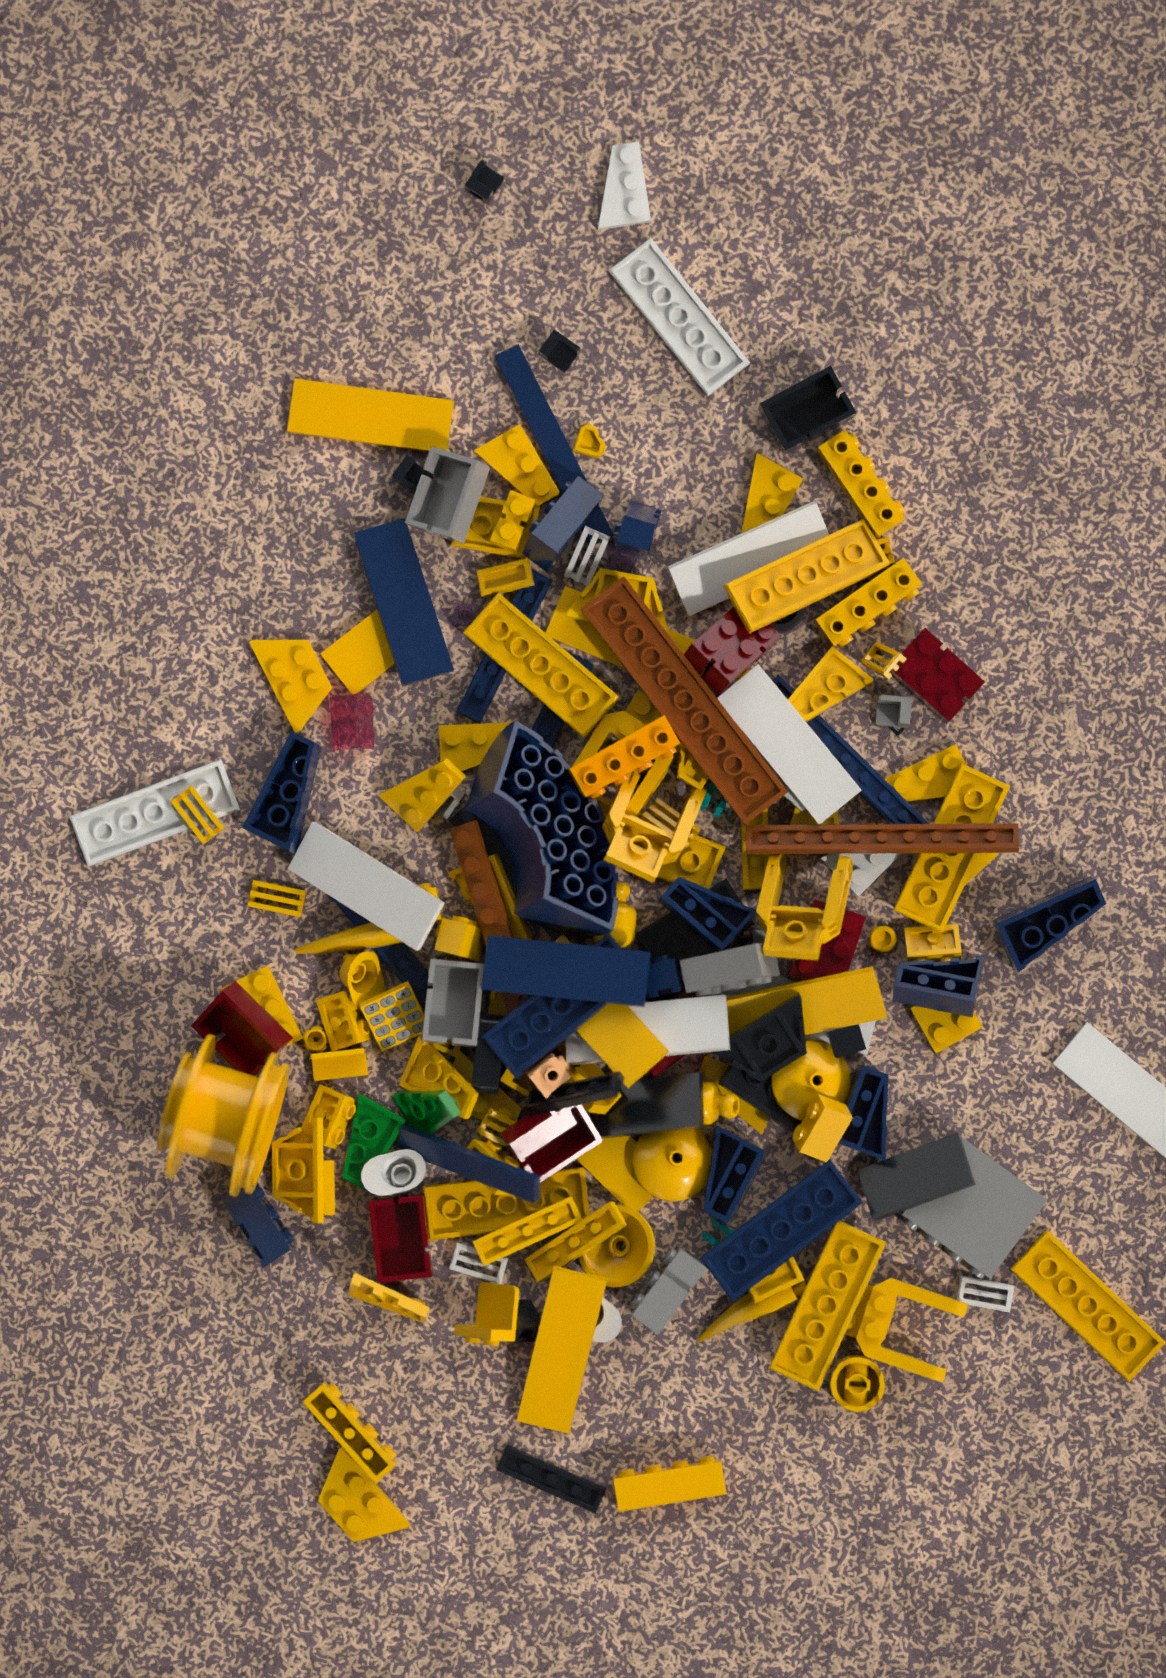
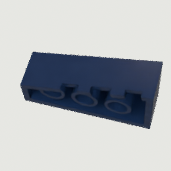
(285, 796)
(1042, 923)

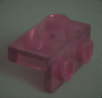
(352, 722)

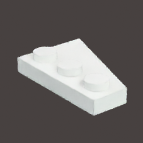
(625, 189)
(865, 868)

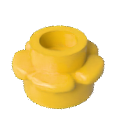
(308, 1036)

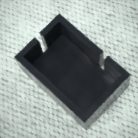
(806, 410)

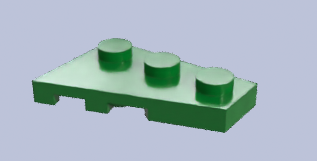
(426, 1109)

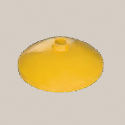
(794, 1085)
(668, 1179)
(624, 1266)

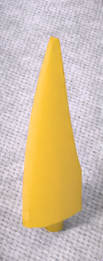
(352, 939)
(747, 1310)

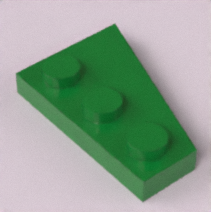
(372, 1135)

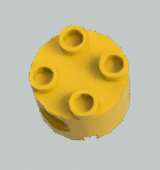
(856, 1383)

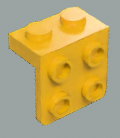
(494, 1315)

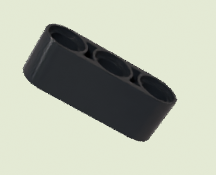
(486, 1063)

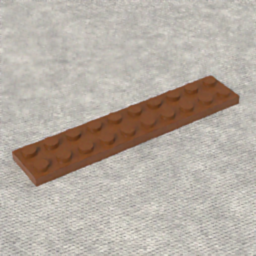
(684, 699)

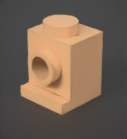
(540, 1071)

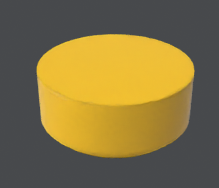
(882, 939)

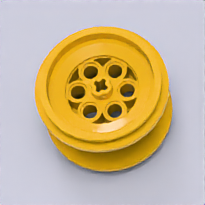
(222, 1115)

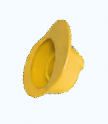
(362, 976)

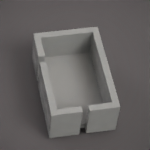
(450, 503)
(728, 970)
(453, 1003)
(667, 1289)

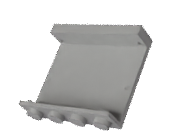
(981, 1220)

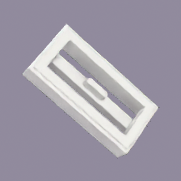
(578, 576)
(456, 1256)
(962, 1289)

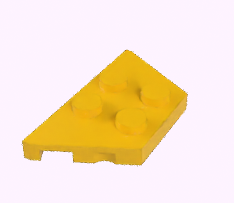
(604, 578)
(294, 677)
(300, 1170)
(358, 1502)

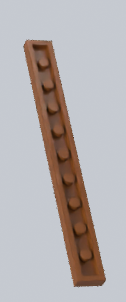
(882, 838)
(485, 897)

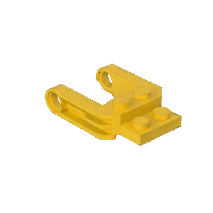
(621, 724)
(640, 845)
(800, 930)
(874, 1317)

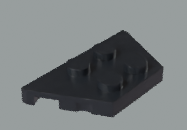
(769, 1041)

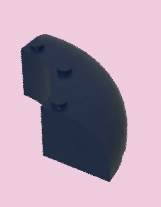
(548, 833)

